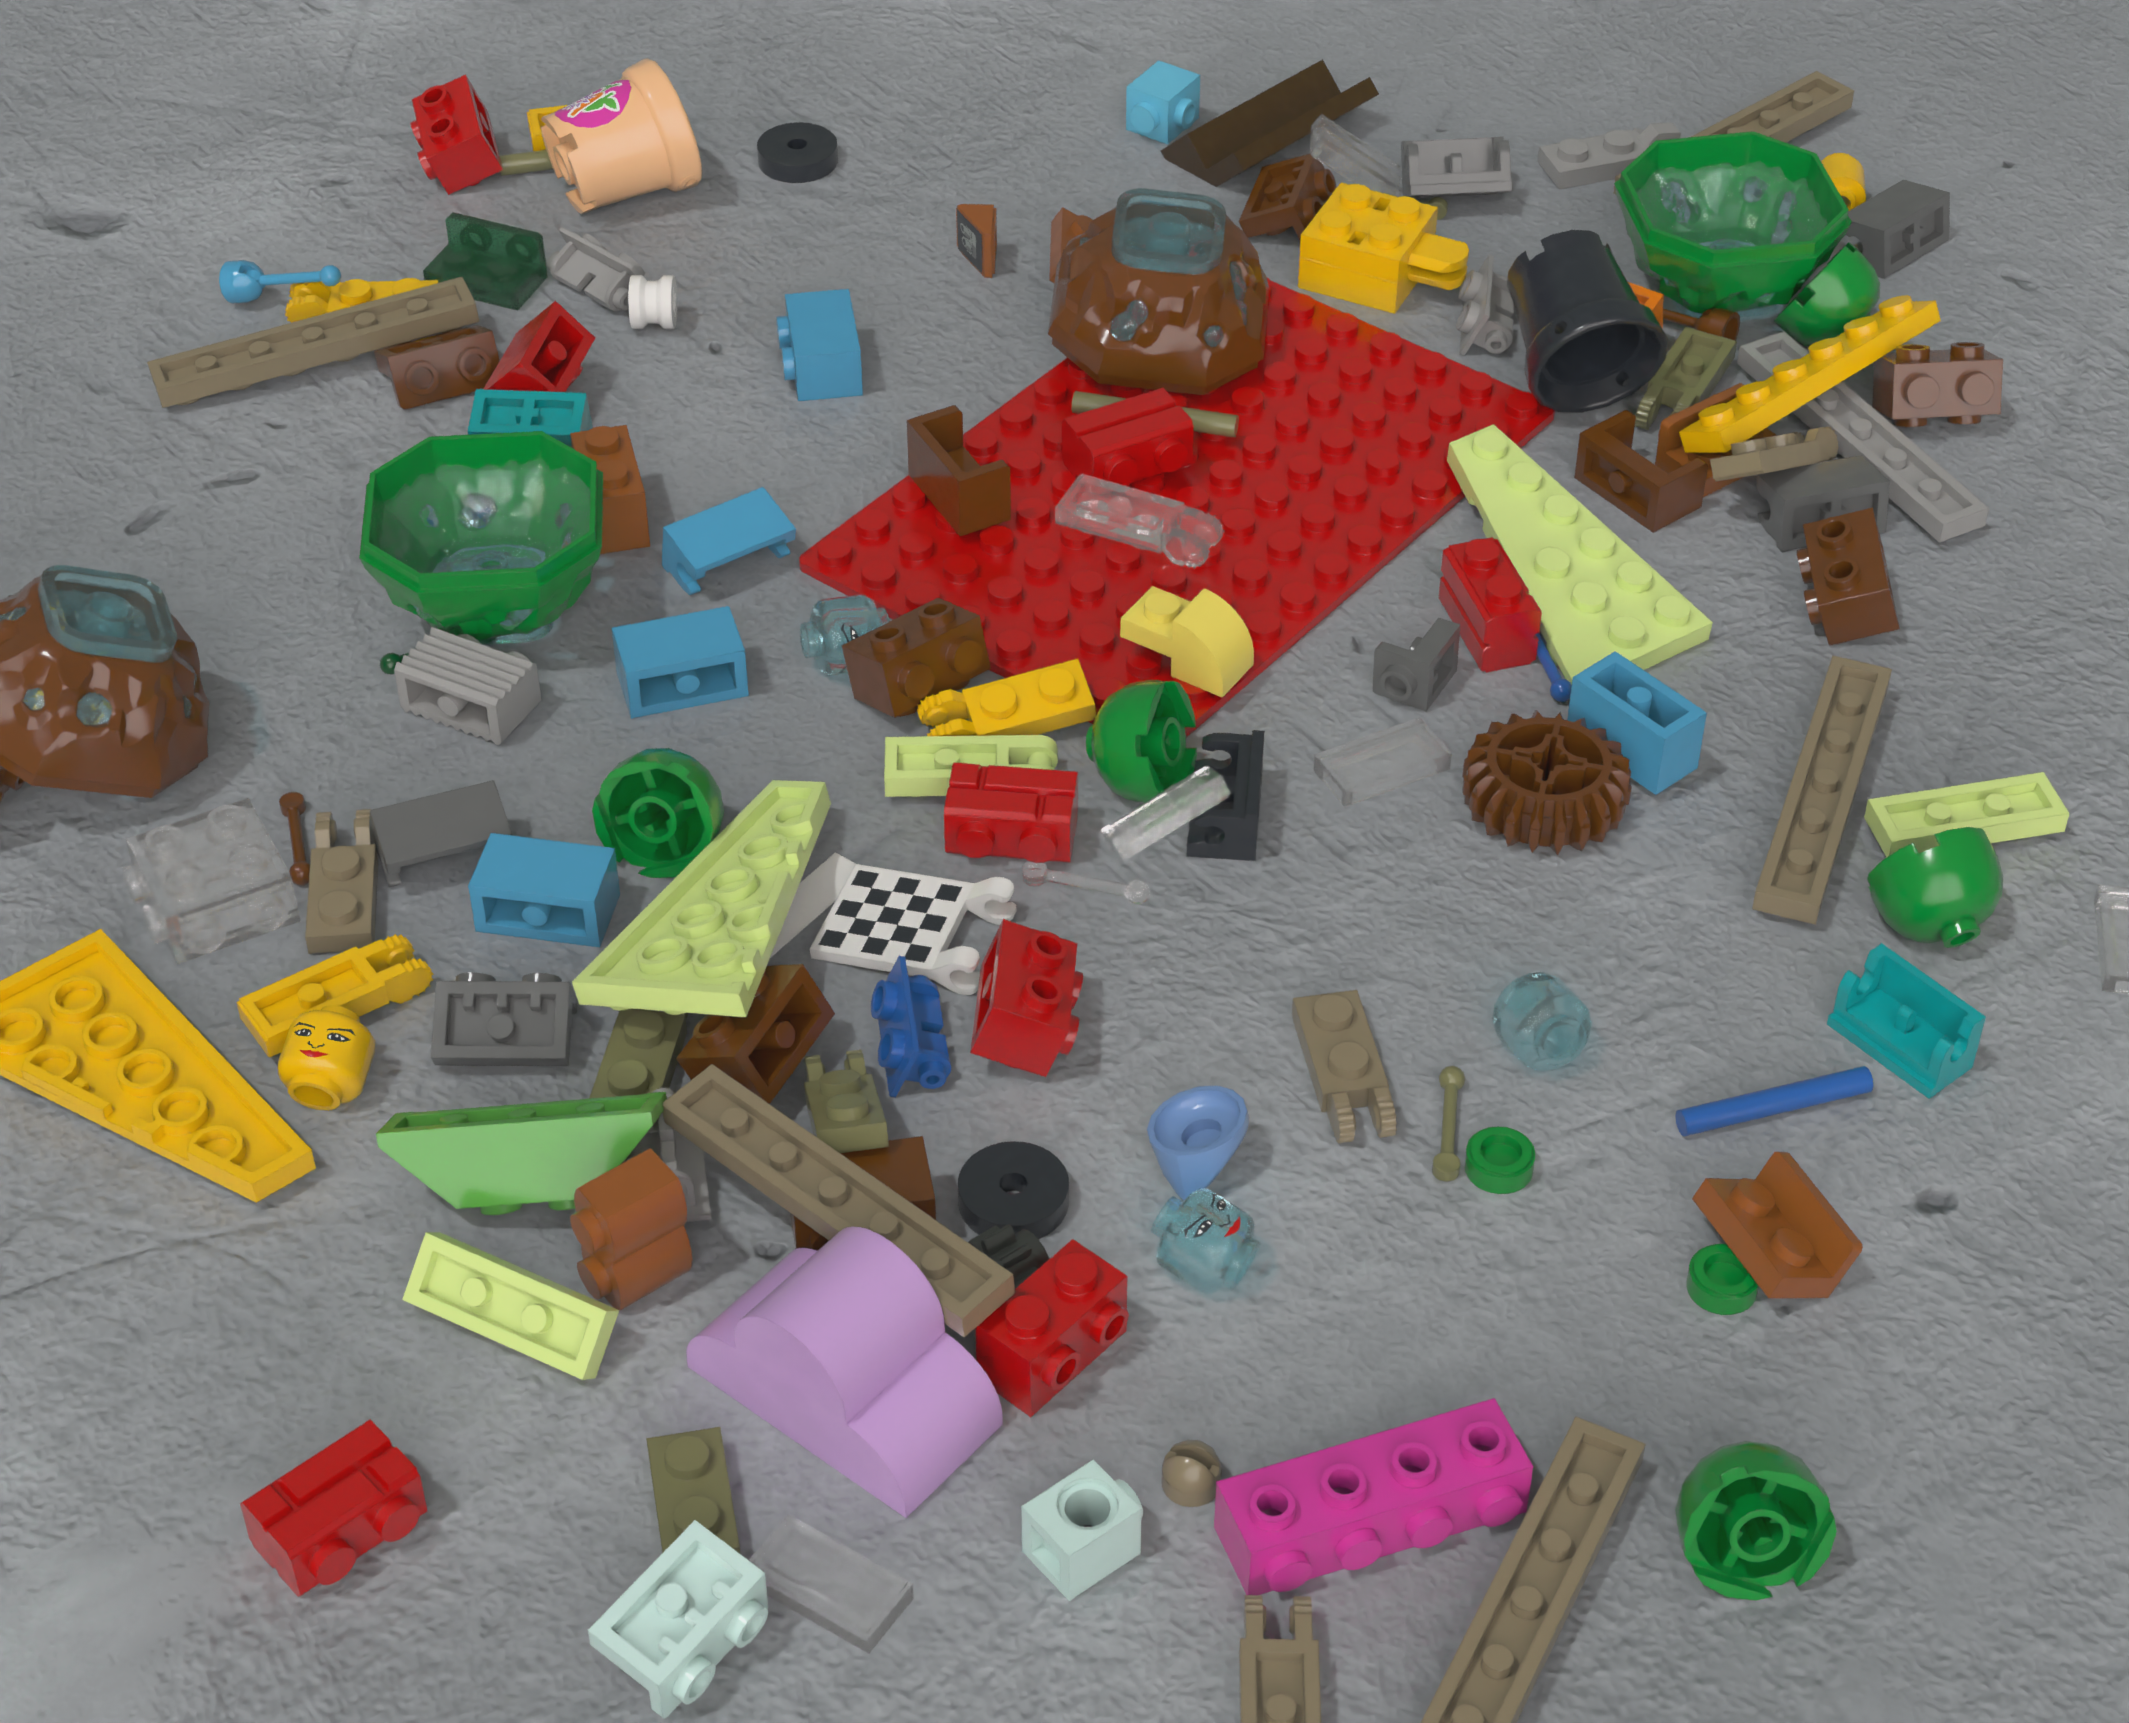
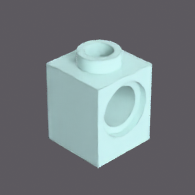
(1079, 1555)

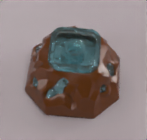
(1161, 295)
(98, 685)

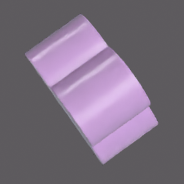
(854, 1367)

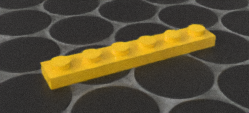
(1806, 378)

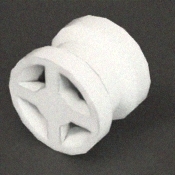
(652, 302)

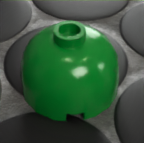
(1835, 296)
(1142, 739)
(658, 811)
(1941, 890)
(1753, 1520)

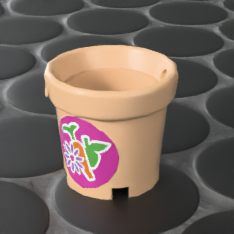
(623, 140)

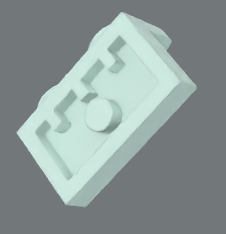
(683, 1618)

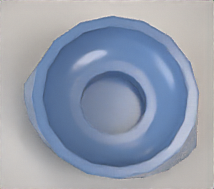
(1197, 1135)

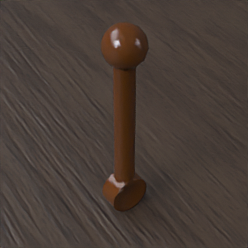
(292, 806)

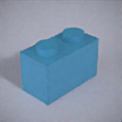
(820, 345)
(680, 661)
(1651, 721)
(544, 890)

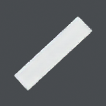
(814, 896)

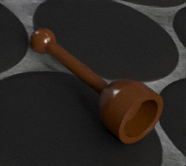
(1713, 321)

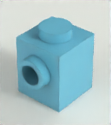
(1163, 102)

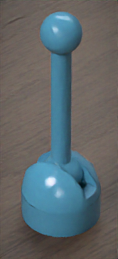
(244, 280)

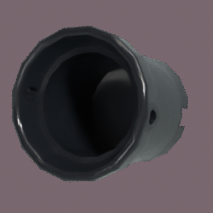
(1582, 325)

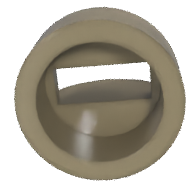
(1191, 1473)

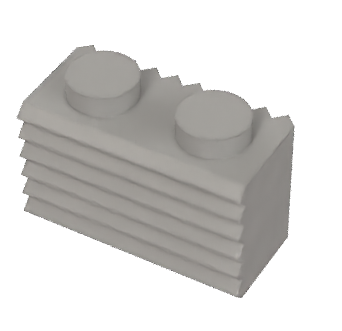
(467, 685)

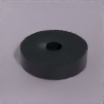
(797, 152)
(1013, 1167)

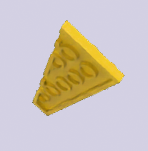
(122, 1055)

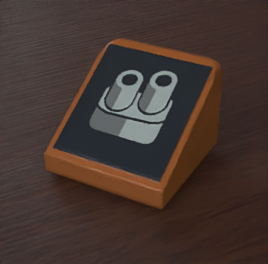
(978, 236)

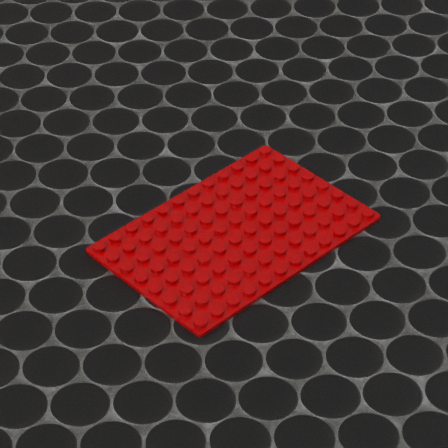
(1314, 493)

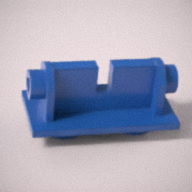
(910, 1030)

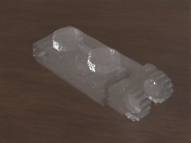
(1139, 520)

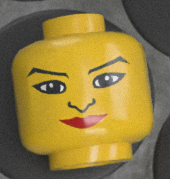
(326, 1058)

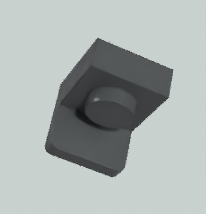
(1423, 671)

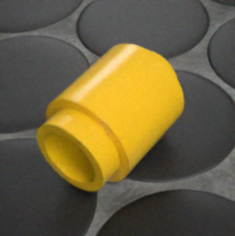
(1847, 177)

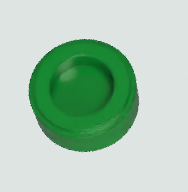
(1499, 1160)
(1720, 1281)

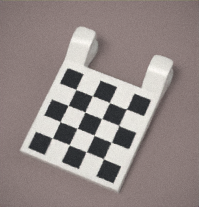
(910, 916)

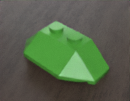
(518, 1151)

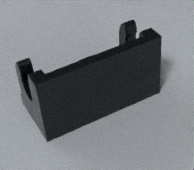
(1232, 825)

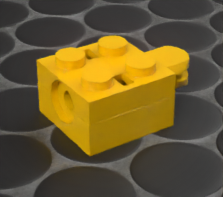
(1377, 249)

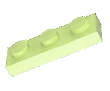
(2001, 807)
(510, 1305)

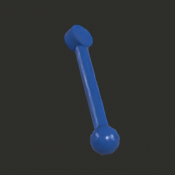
(1560, 688)

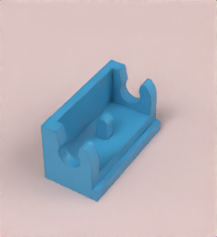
(724, 535)

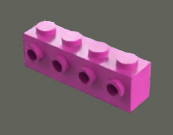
(1372, 1498)

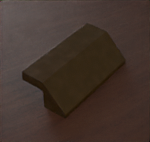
(1265, 124)

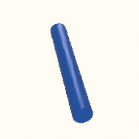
(1774, 1101)

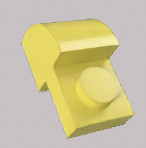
(1201, 636)

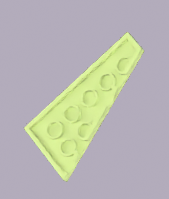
(1580, 573)
(718, 921)

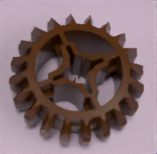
(1546, 782)

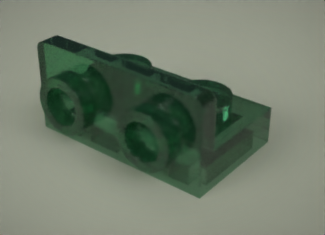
(495, 260)

